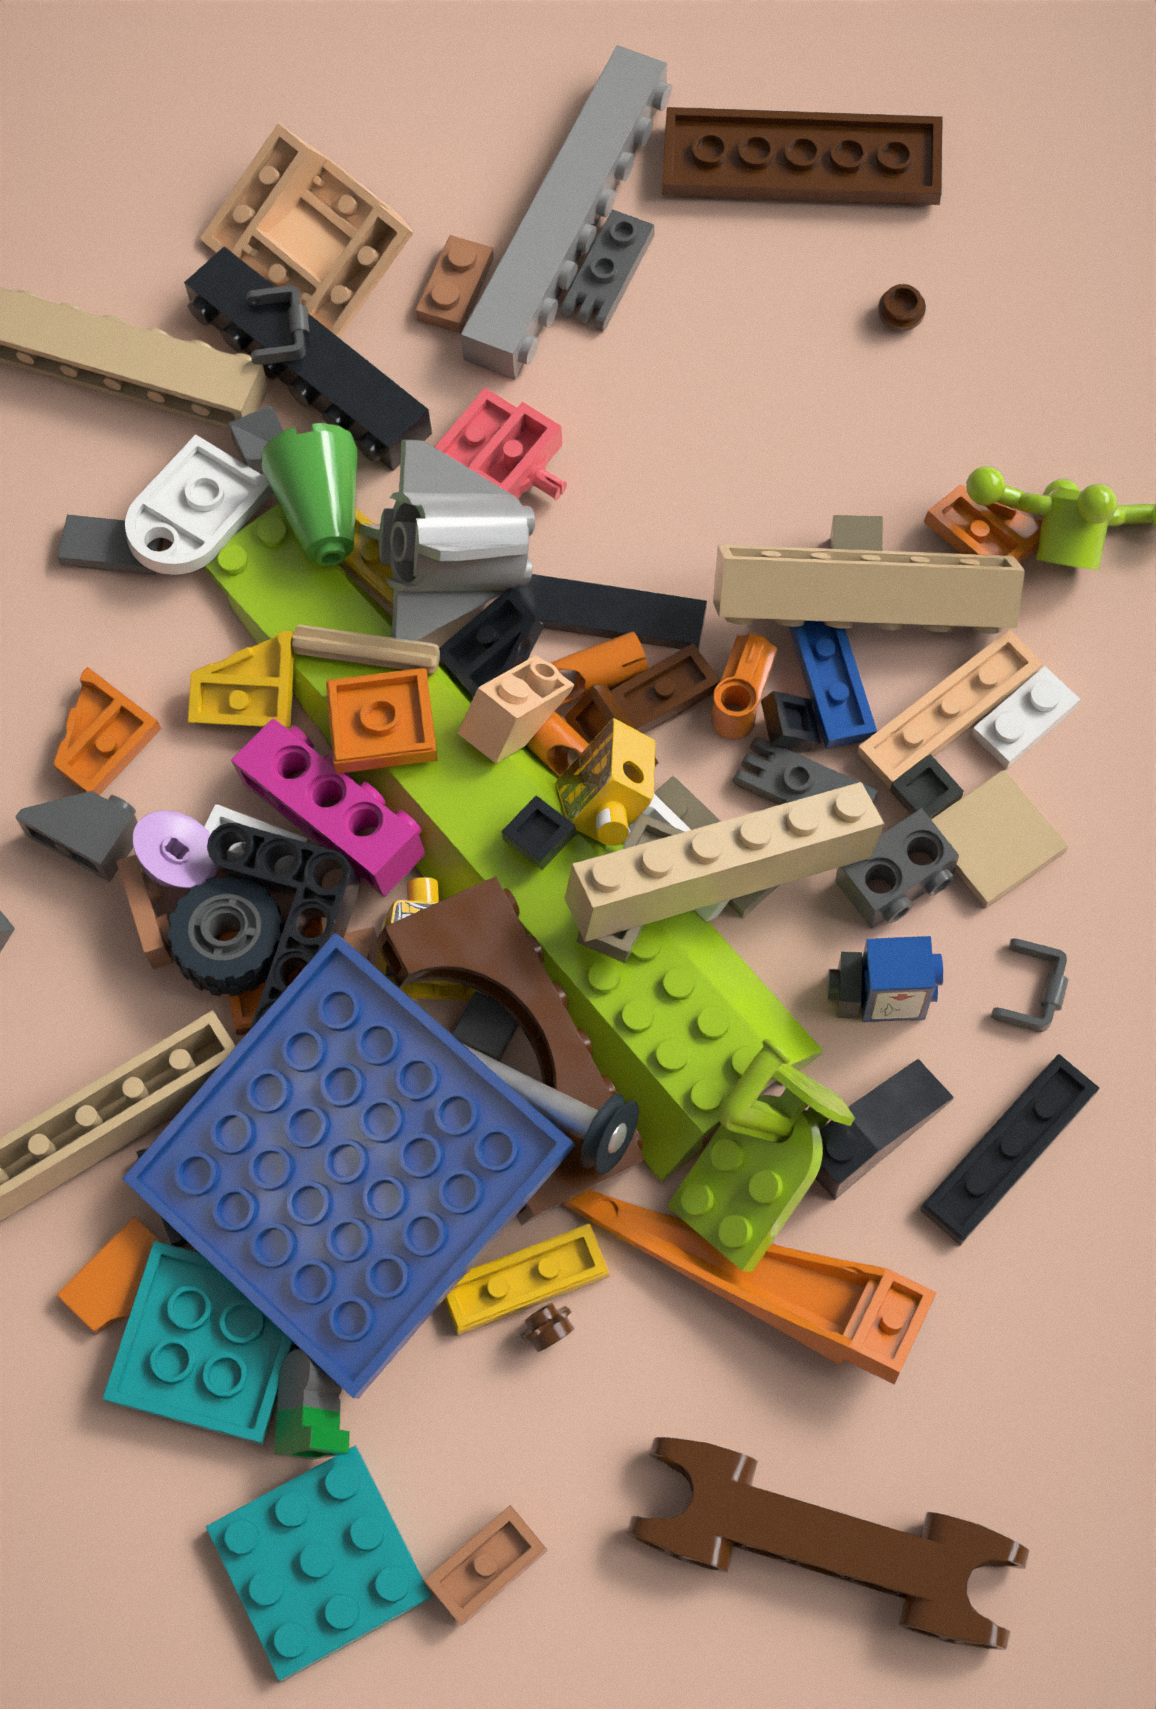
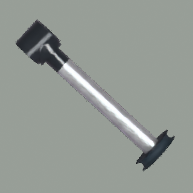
(604, 1131)

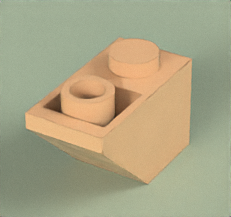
(513, 707)

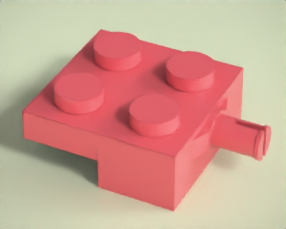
(506, 444)

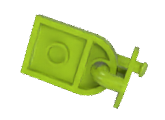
(758, 1159)

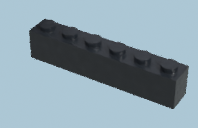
(328, 377)

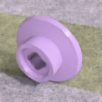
(173, 849)

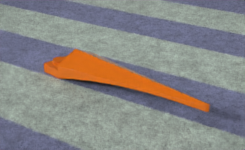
(819, 1300)

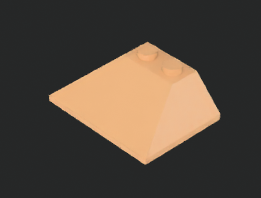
(309, 228)

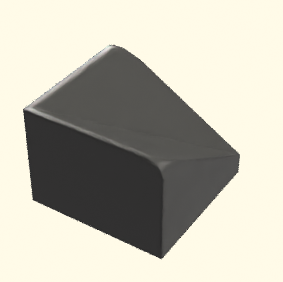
(253, 433)

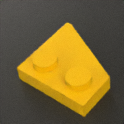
(246, 686)

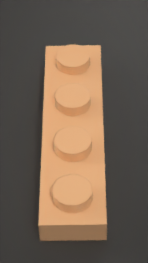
(950, 707)

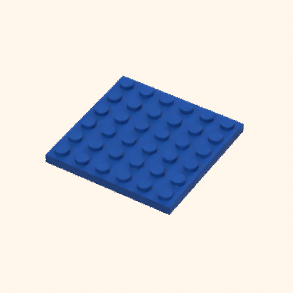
(348, 1164)

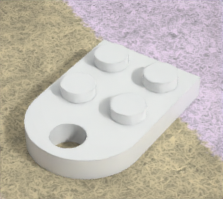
(195, 505)

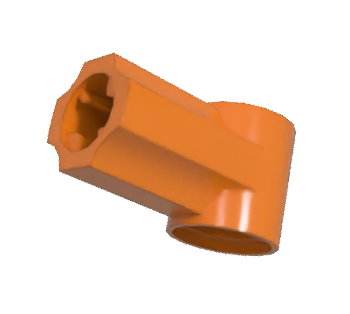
(742, 685)

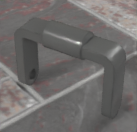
(297, 320)
(1053, 992)

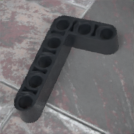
(302, 881)

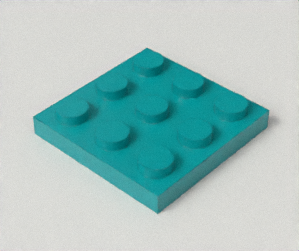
(198, 1350)
(318, 1563)

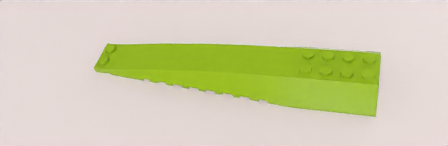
(665, 1024)

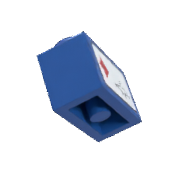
(899, 978)

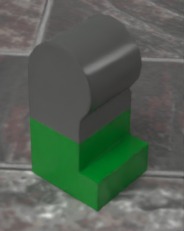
(308, 1411)

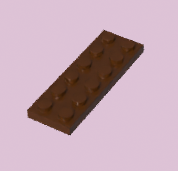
(803, 155)

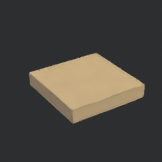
(998, 838)

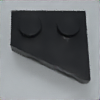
(492, 641)

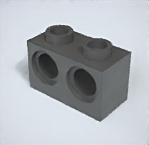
(893, 865)

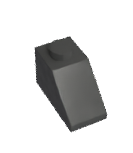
(83, 829)

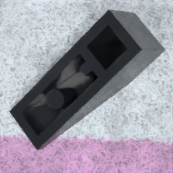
(880, 1125)

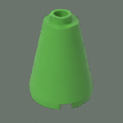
(316, 488)

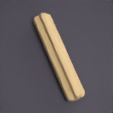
(365, 648)

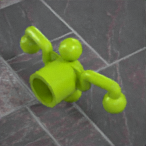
(1072, 519)

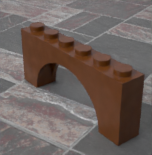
(483, 945)

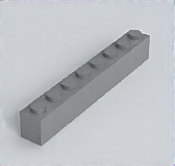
(565, 213)

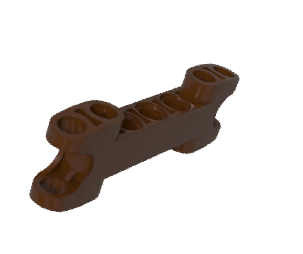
(923, 1570)

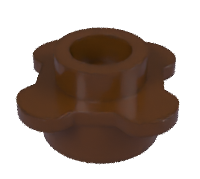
(547, 1326)

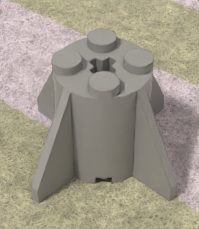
(448, 541)

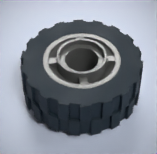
(218, 908)

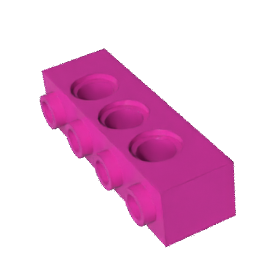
(377, 858)

